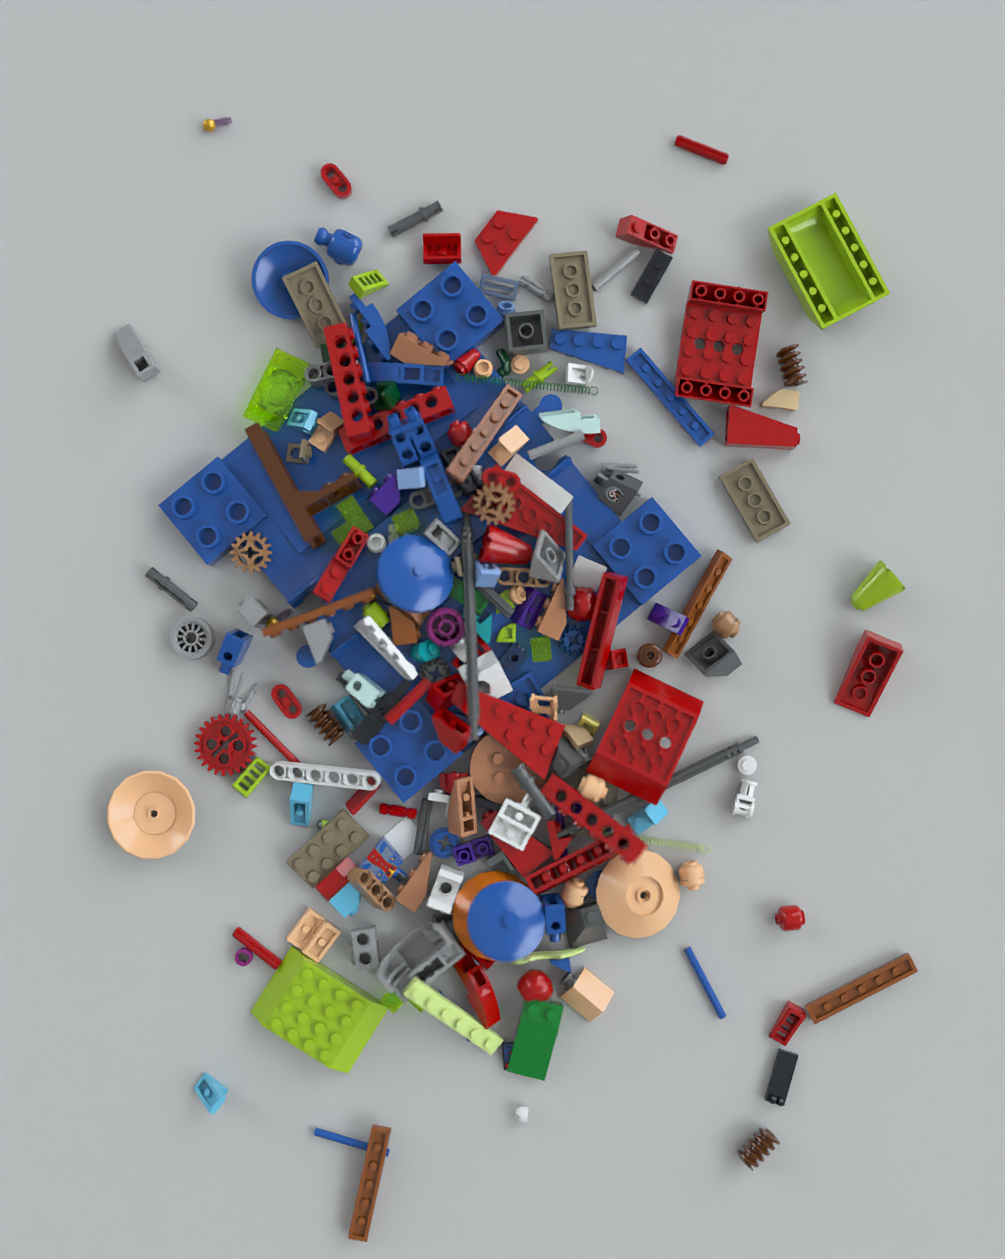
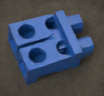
(410, 429)

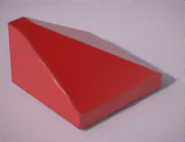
(617, 659)

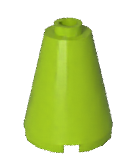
(876, 587)

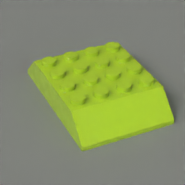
(826, 262)
(318, 1011)

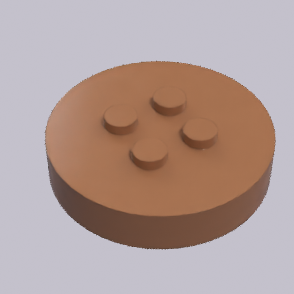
(491, 769)

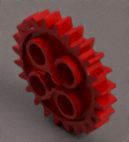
(215, 731)

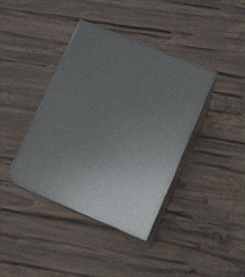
(500, 862)

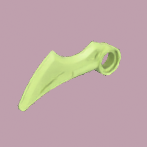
(558, 954)

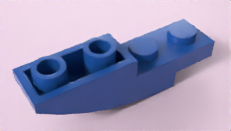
(376, 329)
(406, 373)

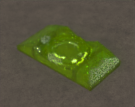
(277, 390)

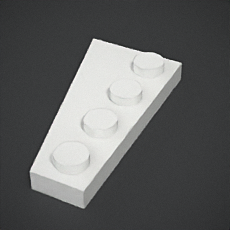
(384, 646)

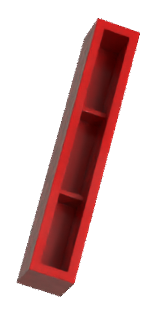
(601, 630)

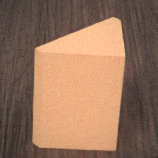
(588, 995)

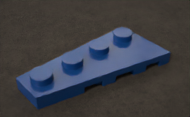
(591, 347)

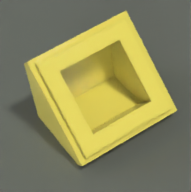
(589, 723)

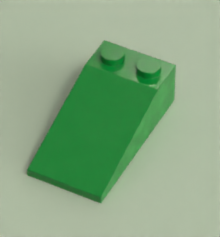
(535, 1038)

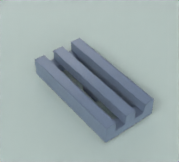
(500, 279)

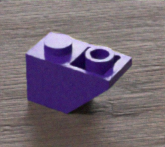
(388, 495)

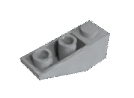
(136, 353)

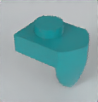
(425, 651)

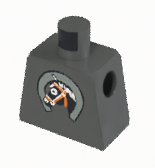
(617, 490)

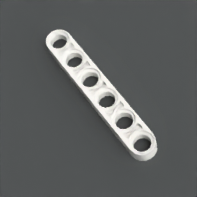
(325, 779)

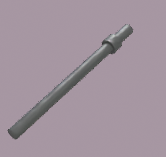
(569, 590)

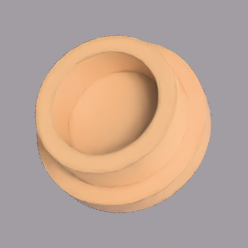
(520, 364)
(483, 367)
(517, 594)

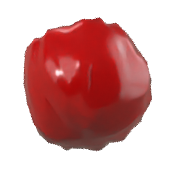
(583, 604)
(535, 985)

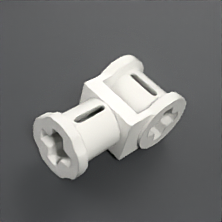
(744, 799)

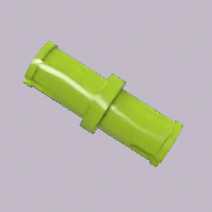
(539, 375)
(360, 471)

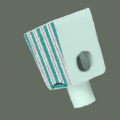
(369, 693)

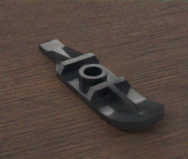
(374, 720)

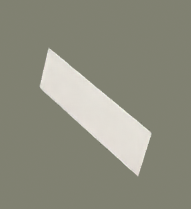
(539, 483)

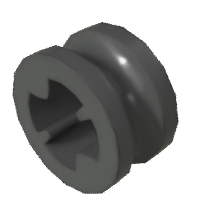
(568, 980)

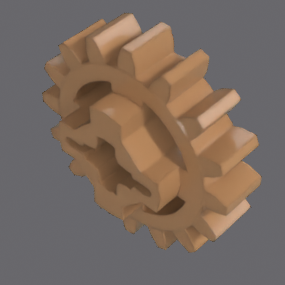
(488, 508)
(251, 562)

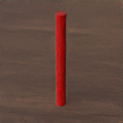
(270, 737)

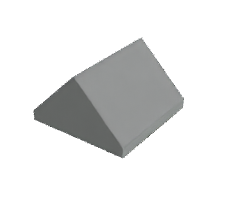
(547, 559)

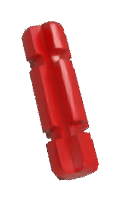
(398, 811)

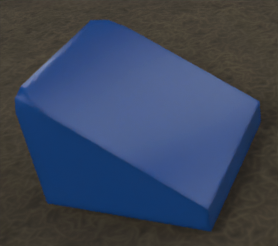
(561, 963)

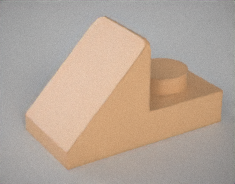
(326, 431)
(508, 445)

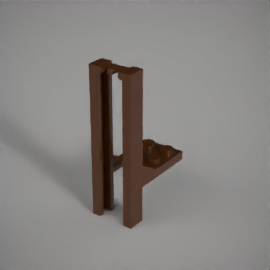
(300, 504)

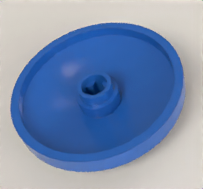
(276, 263)
(414, 574)
(506, 921)

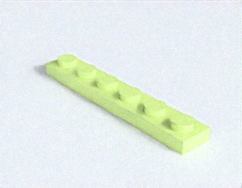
(452, 1015)

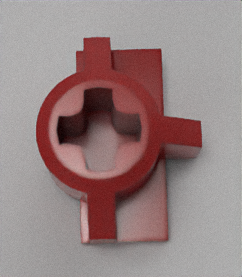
(447, 779)

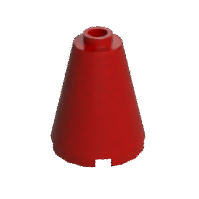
(503, 548)

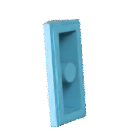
(347, 713)

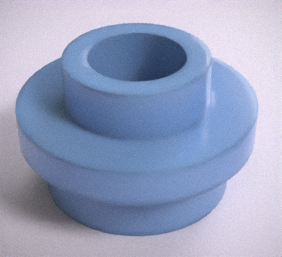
(505, 307)

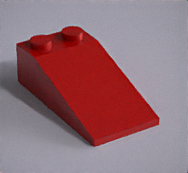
(868, 673)

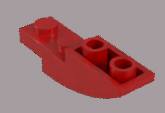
(340, 564)
(480, 990)

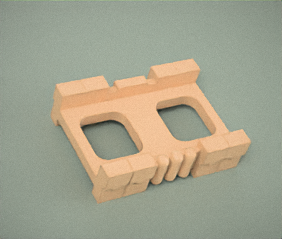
(551, 710)

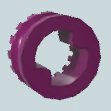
(245, 951)

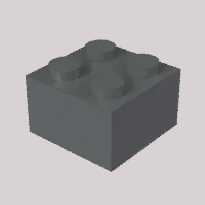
(526, 333)

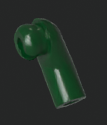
(505, 362)

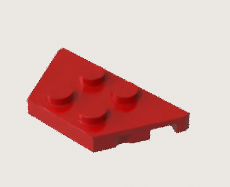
(502, 238)

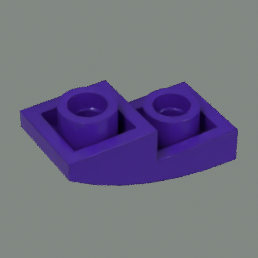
(473, 849)

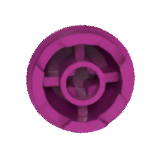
(445, 627)

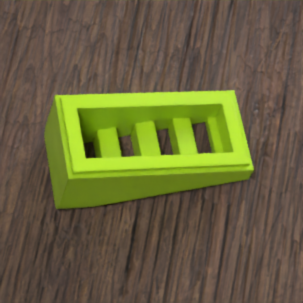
(362, 291)
(239, 789)

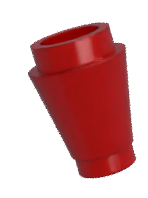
(466, 362)

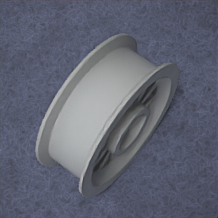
(185, 622)

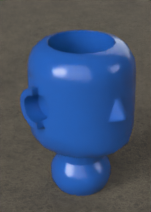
(340, 245)

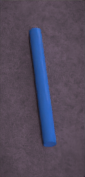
(358, 343)
(705, 983)
(343, 1139)

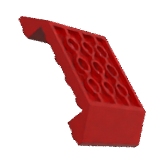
(723, 316)
(638, 763)

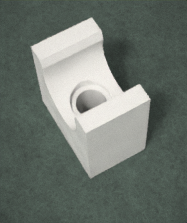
(491, 674)
(442, 899)

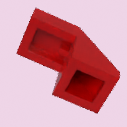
(335, 880)

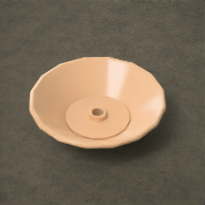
(132, 818)
(620, 898)

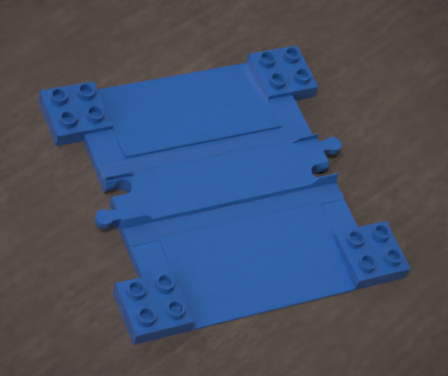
(239, 497)

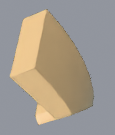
(782, 399)
(577, 735)

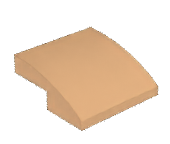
(313, 934)

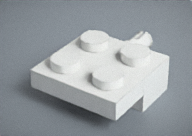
(515, 822)

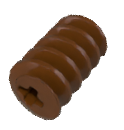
(790, 366)
(326, 723)
(758, 1147)

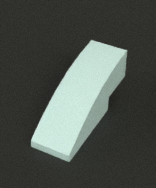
(572, 421)

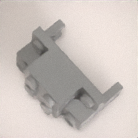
(419, 956)

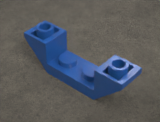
(440, 488)

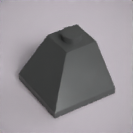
(713, 656)
(569, 697)
(584, 925)

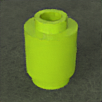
(376, 613)

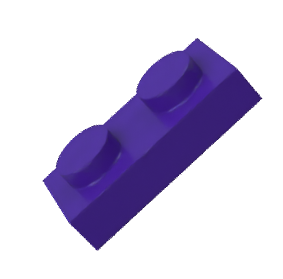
(668, 619)

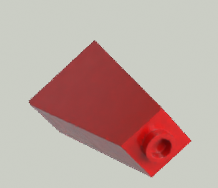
(757, 431)
(526, 860)

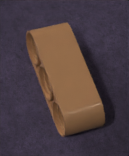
(513, 578)
(366, 883)

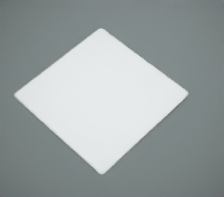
(587, 573)
(402, 837)

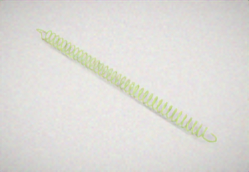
(660, 842)

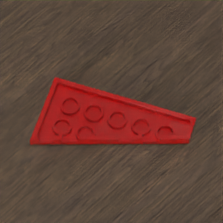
(531, 515)
(520, 731)

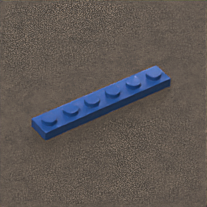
(665, 393)

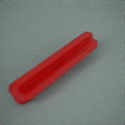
(701, 149)
(409, 700)
(257, 948)

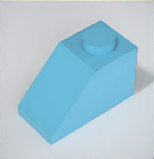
(301, 804)
(346, 900)

